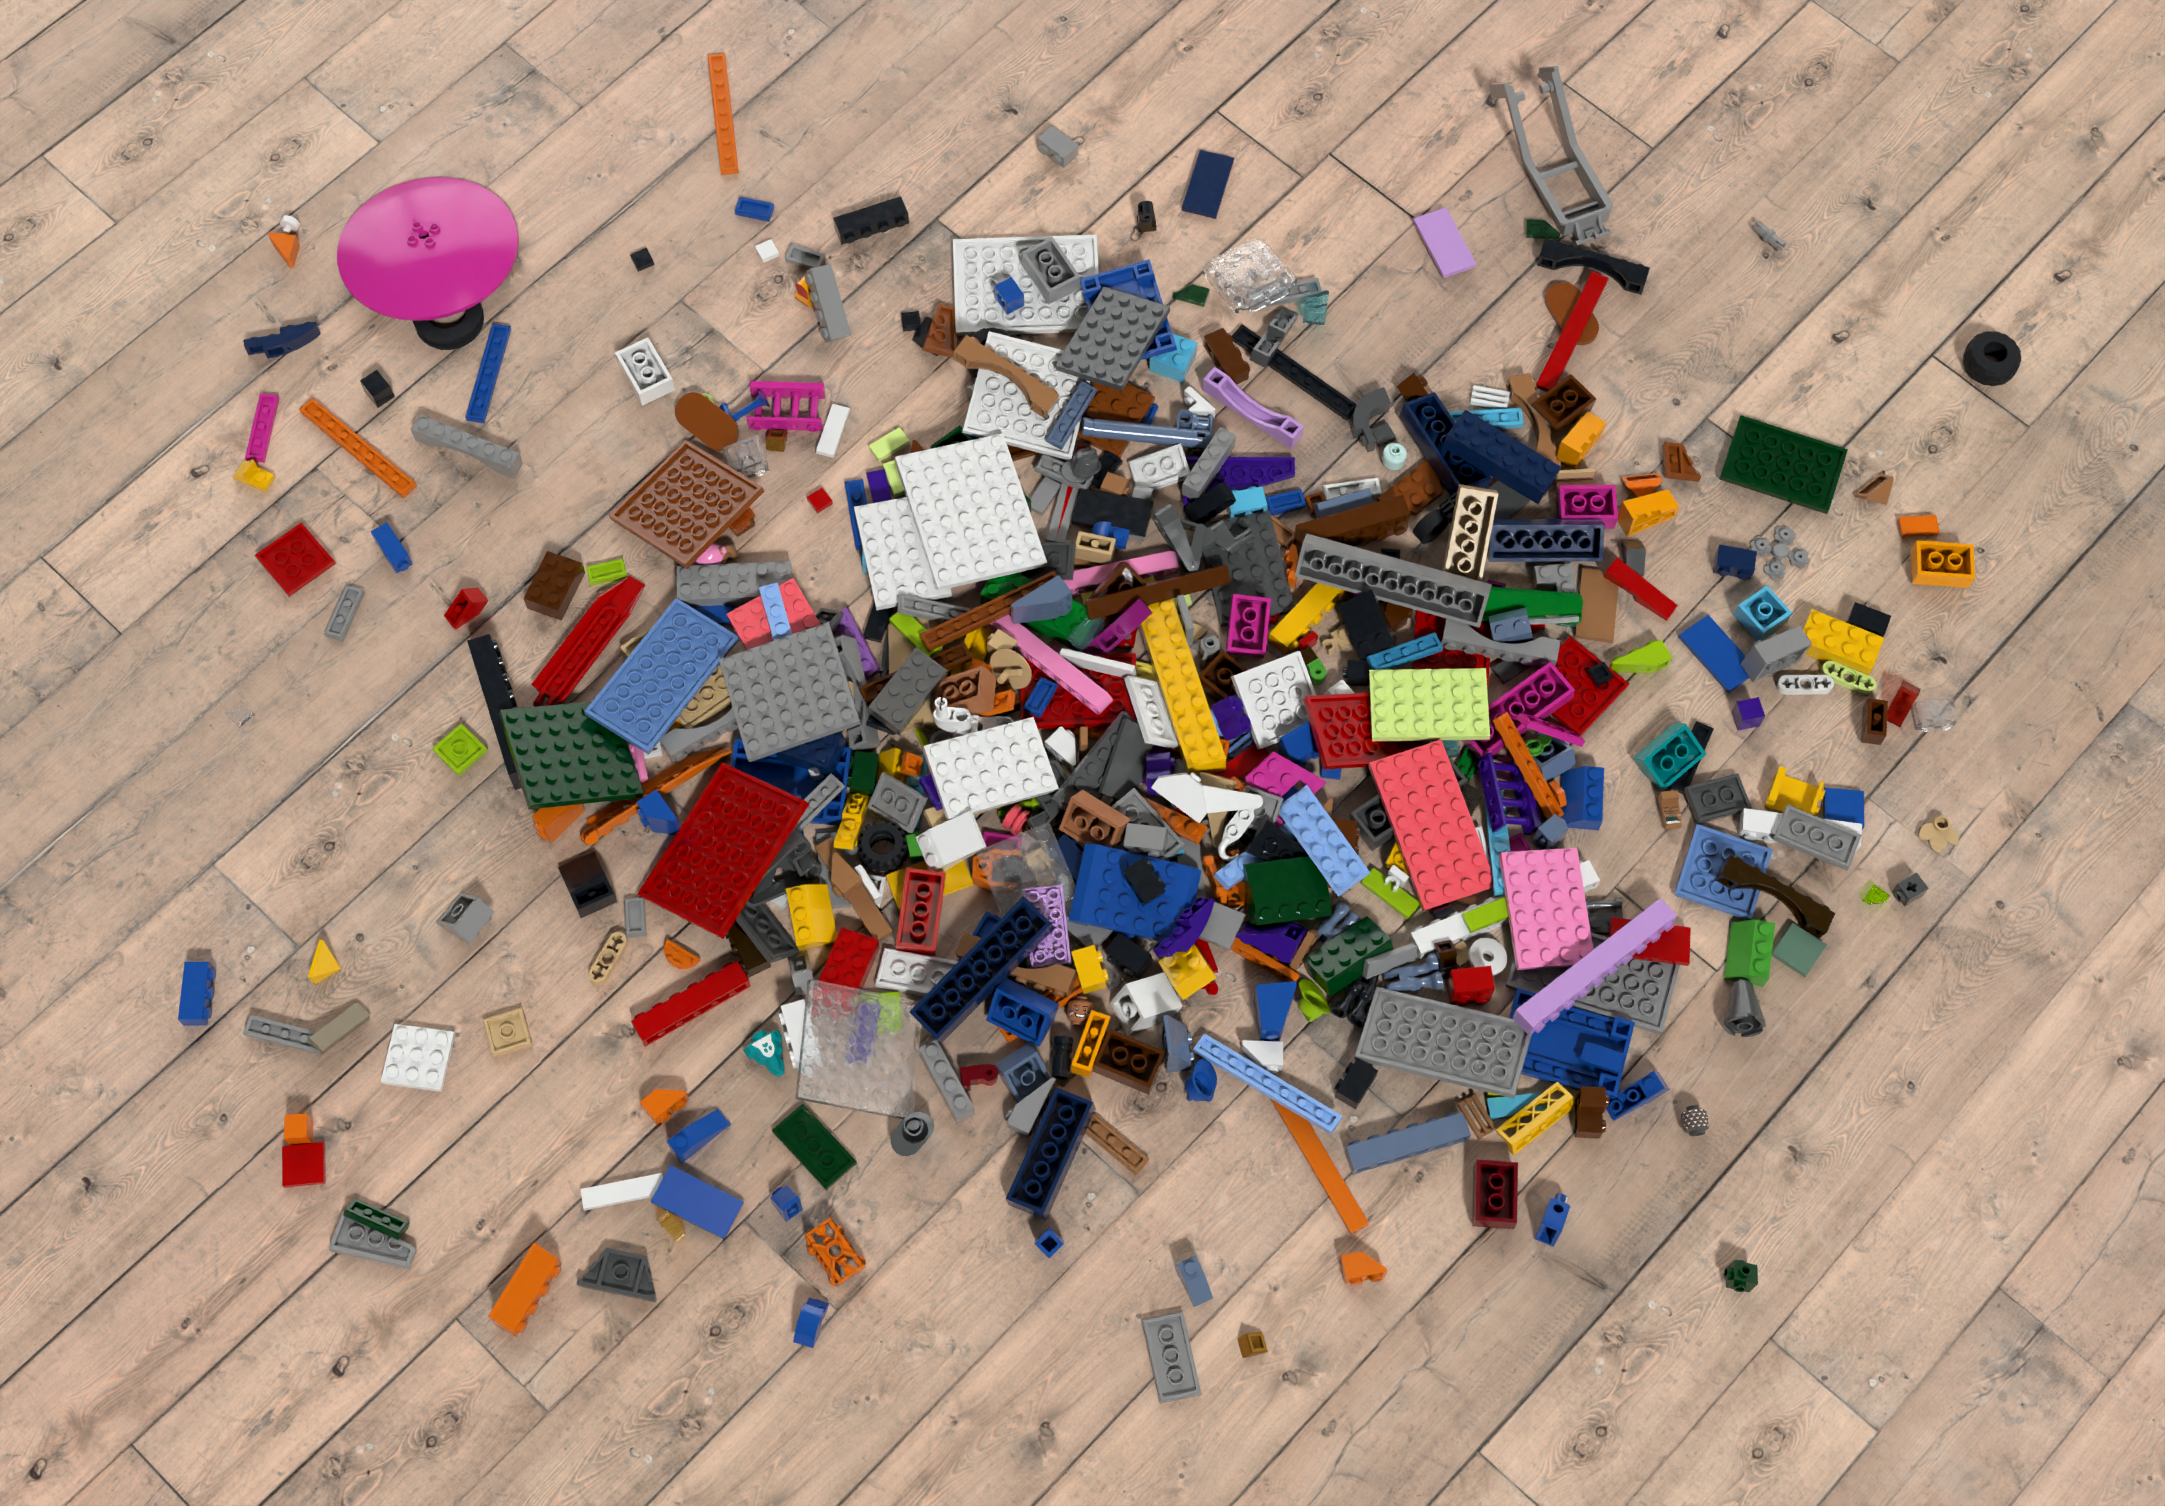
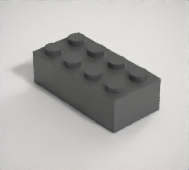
(907, 691)

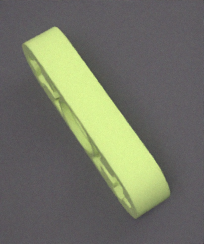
(1836, 667)

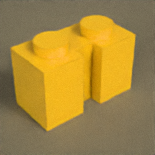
(1089, 969)

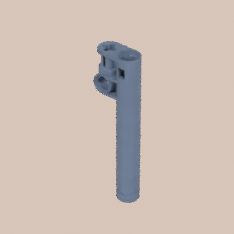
(1193, 433)

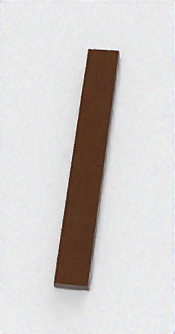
(1158, 591)

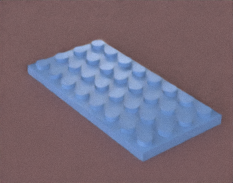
(661, 676)

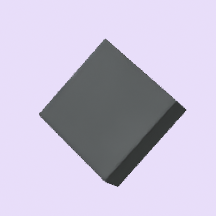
(1383, 434)

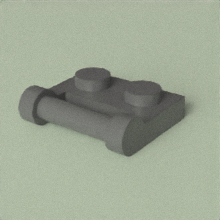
(1600, 922)

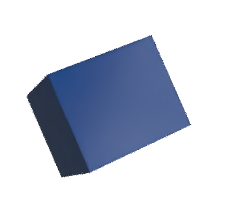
(1009, 295)

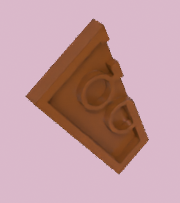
(942, 332)

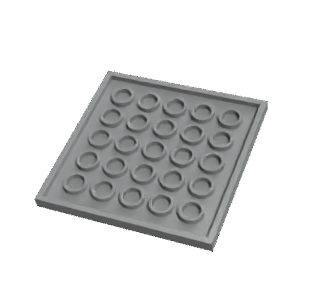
(789, 692)

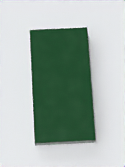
(814, 1147)

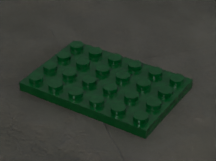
(1783, 464)

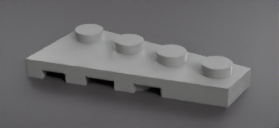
(369, 1244)

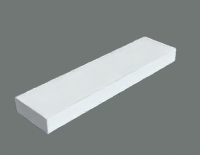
(1098, 663)
(620, 1192)

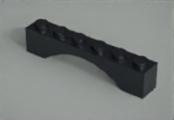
(1560, 255)

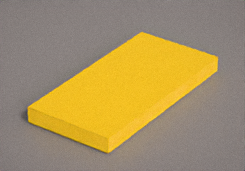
(956, 880)

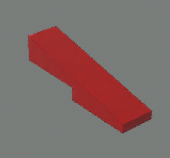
(1645, 593)

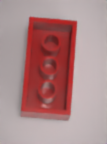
(920, 911)
(850, 959)

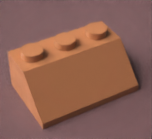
(1093, 821)

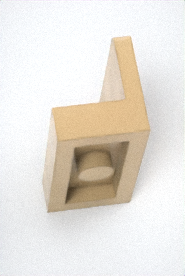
(1575, 477)

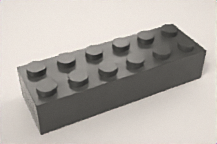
(1373, 820)

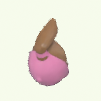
(717, 555)

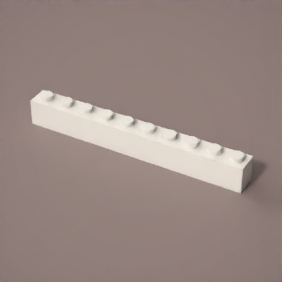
(1455, 929)

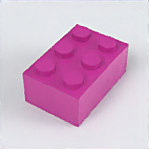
(1588, 503)
(1248, 626)

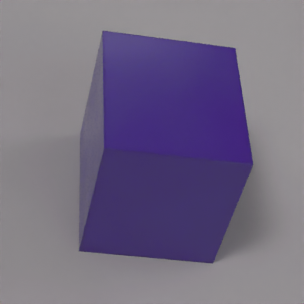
(1748, 713)

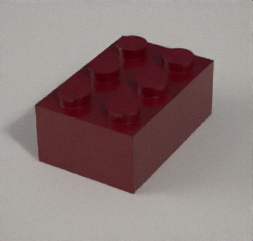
(1495, 1194)

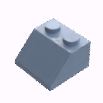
(1511, 627)
(1022, 1072)

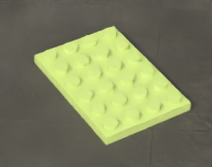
(1429, 704)

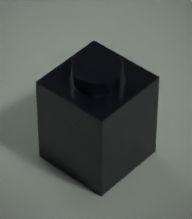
(1356, 673)

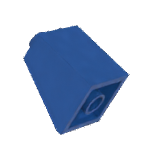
(1272, 1008)

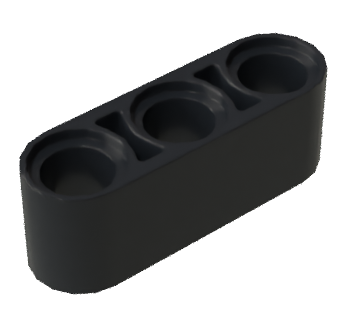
(1210, 504)

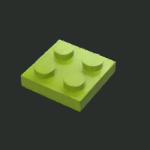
(460, 750)

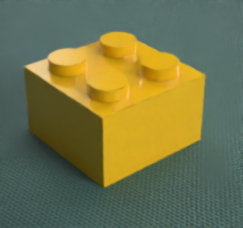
(1187, 971)

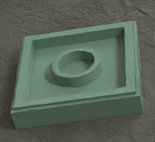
(1798, 950)

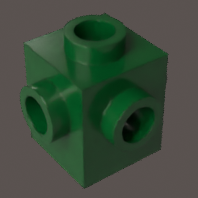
(1741, 1276)

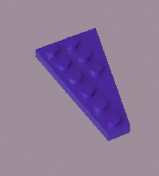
(1249, 472)

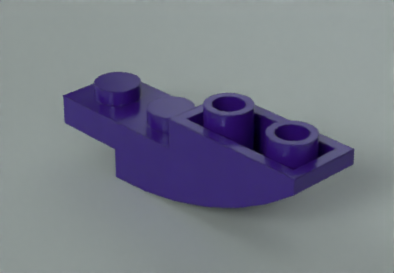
(1190, 926)

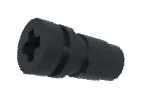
(1061, 1060)

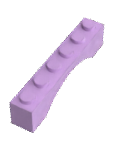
(1278, 426)

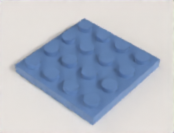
(1702, 864)

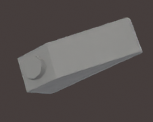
(1028, 1111)

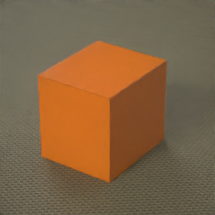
(298, 1129)

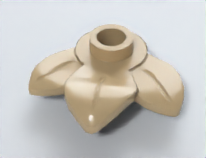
(1938, 836)

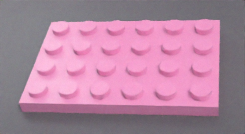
(1546, 907)

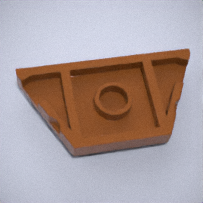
(1418, 488)

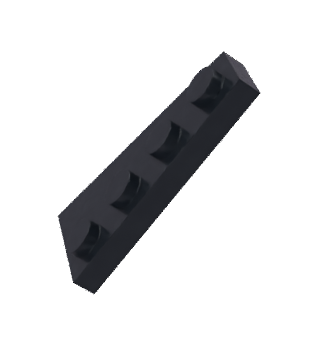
(1273, 844)

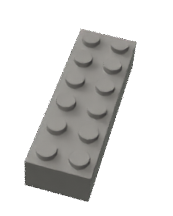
(728, 583)

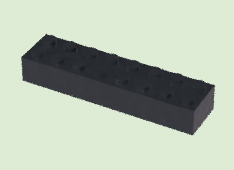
(496, 691)

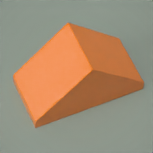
(286, 245)

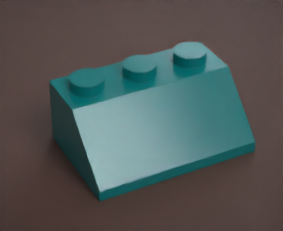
(1669, 755)

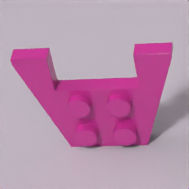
(1278, 775)

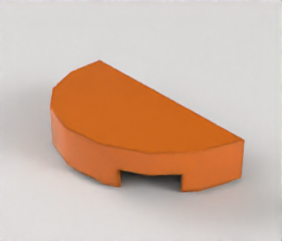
(678, 956)

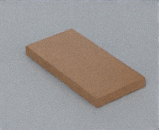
(1598, 606)

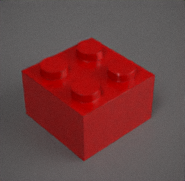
(1470, 986)

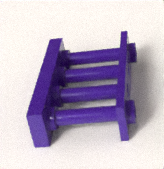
(1524, 799)

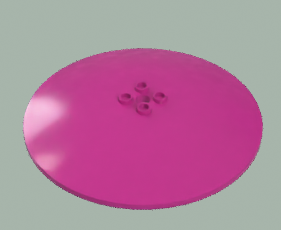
(430, 278)

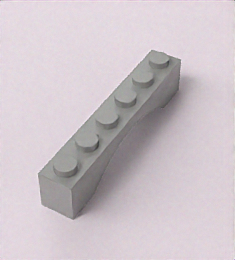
(441, 435)
(1536, 652)
(861, 737)
(682, 742)

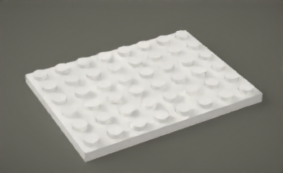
(989, 261)
(970, 511)

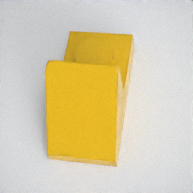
(254, 476)

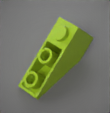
(1647, 659)

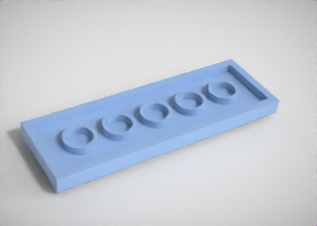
(1323, 841)

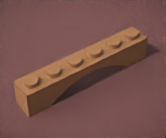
(976, 356)
(1523, 394)
(1054, 978)

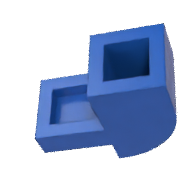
(1105, 529)
(810, 1322)

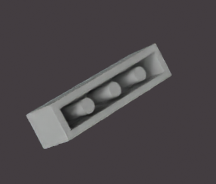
(827, 303)
(1209, 464)
(946, 1081)

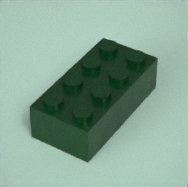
(1344, 956)

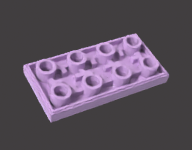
(1444, 242)
(1055, 947)

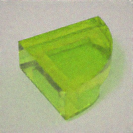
(1876, 896)

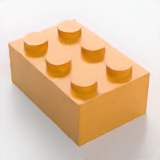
(1942, 564)

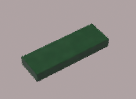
(376, 1219)

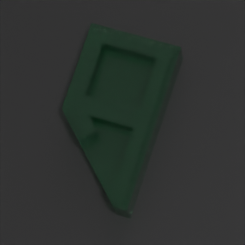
(1540, 229)
(1193, 294)

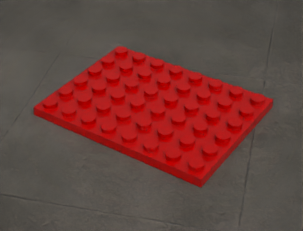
(723, 850)

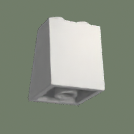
(1145, 1002)

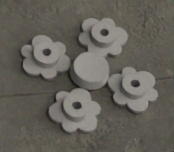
(1780, 551)

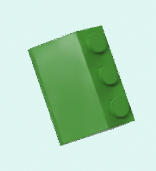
(1750, 951)

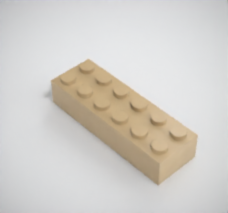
(1470, 531)

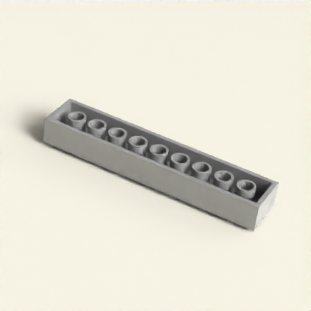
(1393, 580)

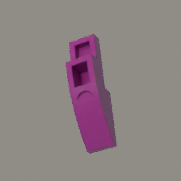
(1119, 629)

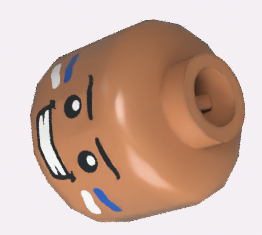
(1079, 1010)

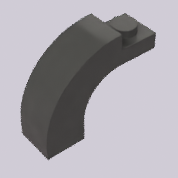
(1370, 405)

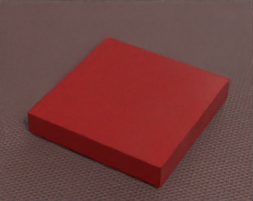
(303, 1164)

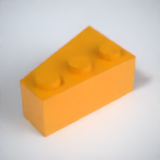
(1580, 440)
(1646, 511)

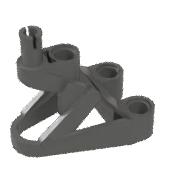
(1218, 534)
(793, 857)

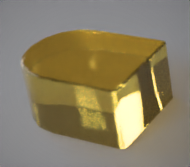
(671, 1225)

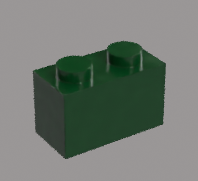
(864, 773)

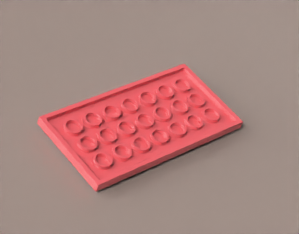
(1432, 825)

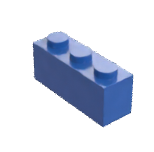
(196, 993)

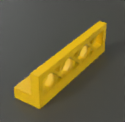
(1539, 1124)

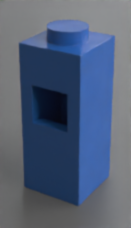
(391, 548)

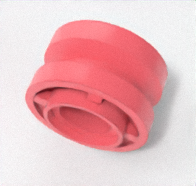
(1016, 819)

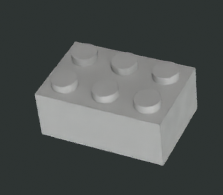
(1050, 270)
(1775, 653)

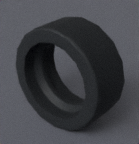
(1430, 526)

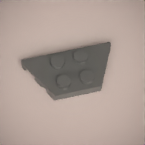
(621, 1275)

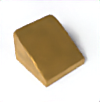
(776, 440)
(1252, 1344)

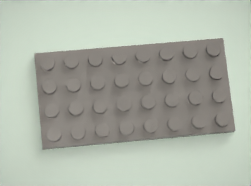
(1635, 992)
(1444, 1042)

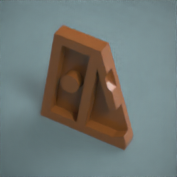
(1677, 463)

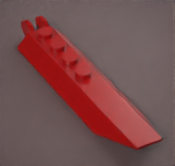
(586, 642)

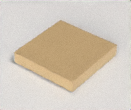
(507, 1032)

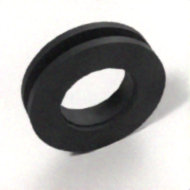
(452, 337)

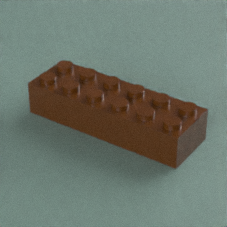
(1359, 524)

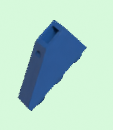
(1637, 1095)

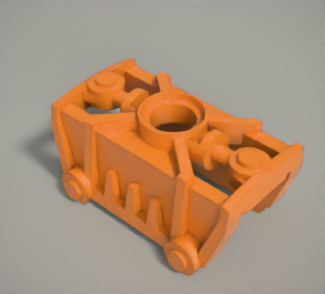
(1211, 866)
(828, 1261)

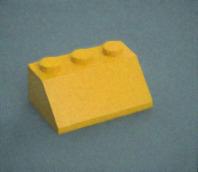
(811, 915)

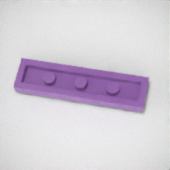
(850, 628)

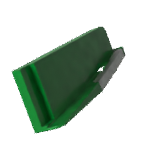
(1537, 604)

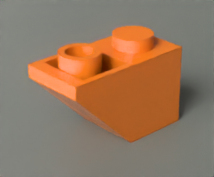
(663, 1103)
(1360, 1267)

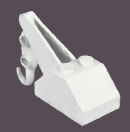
(1198, 799)

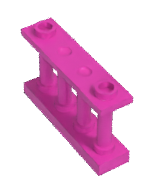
(792, 390)

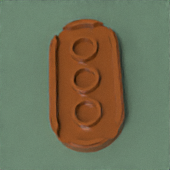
(1561, 301)
(706, 421)

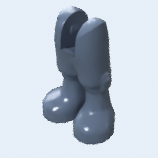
(1326, 927)
(1408, 973)

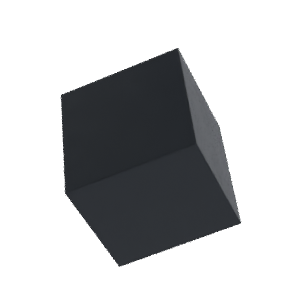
(377, 388)

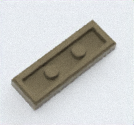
(339, 1028)

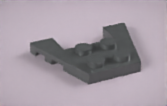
(1049, 808)

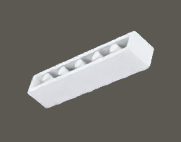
(1763, 825)

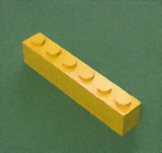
(1304, 616)

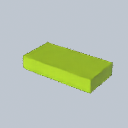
(606, 572)

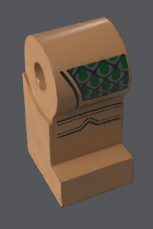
(1669, 809)

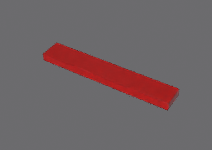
(1241, 765)

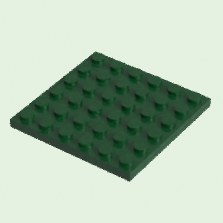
(568, 757)

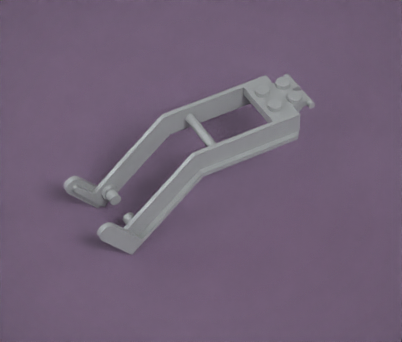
(1582, 220)

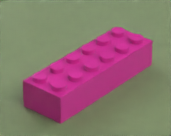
(1535, 696)

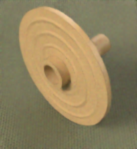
(1010, 668)

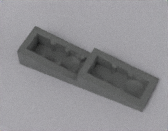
(1274, 336)

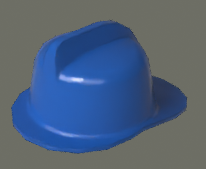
(1201, 1082)

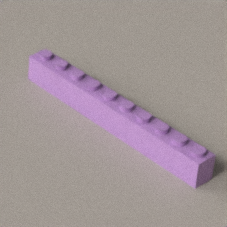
(1594, 967)

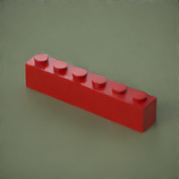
(690, 1003)

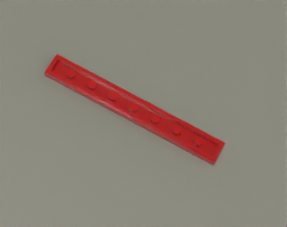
(1572, 332)

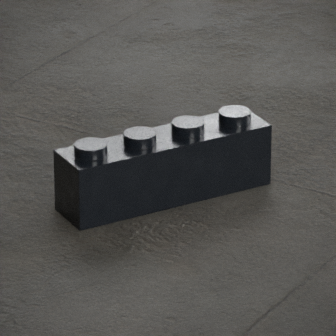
(871, 220)

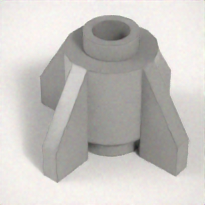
(1208, 647)

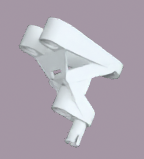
(959, 722)

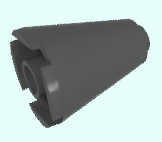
(1744, 1010)

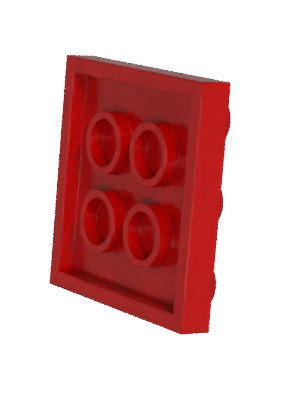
(295, 559)

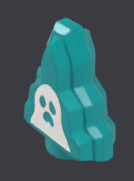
(767, 1051)

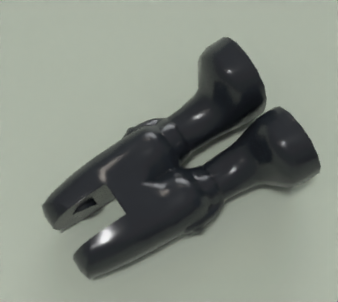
(1365, 995)

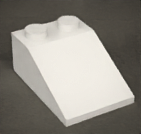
(951, 842)

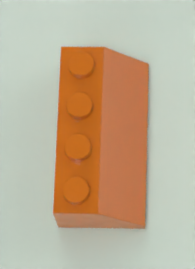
(525, 1290)

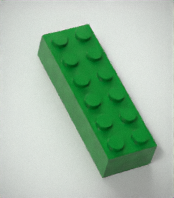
(1053, 628)

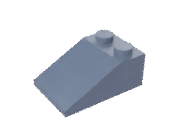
(1043, 603)
(1555, 758)
(1176, 1045)

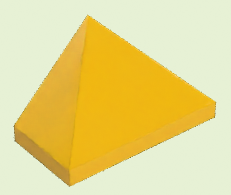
(322, 964)

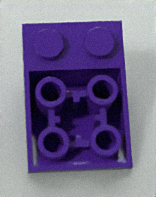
(1277, 939)

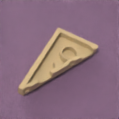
(1217, 820)

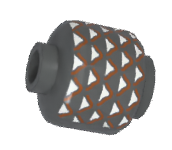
(1694, 1121)

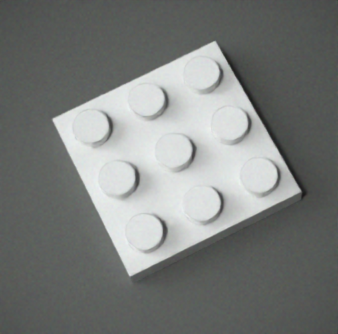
(418, 1057)

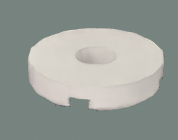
(1492, 948)

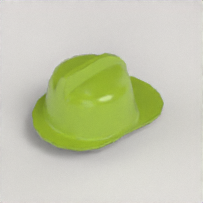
(1312, 1001)

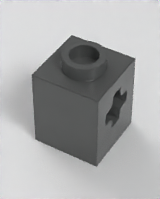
(1915, 885)

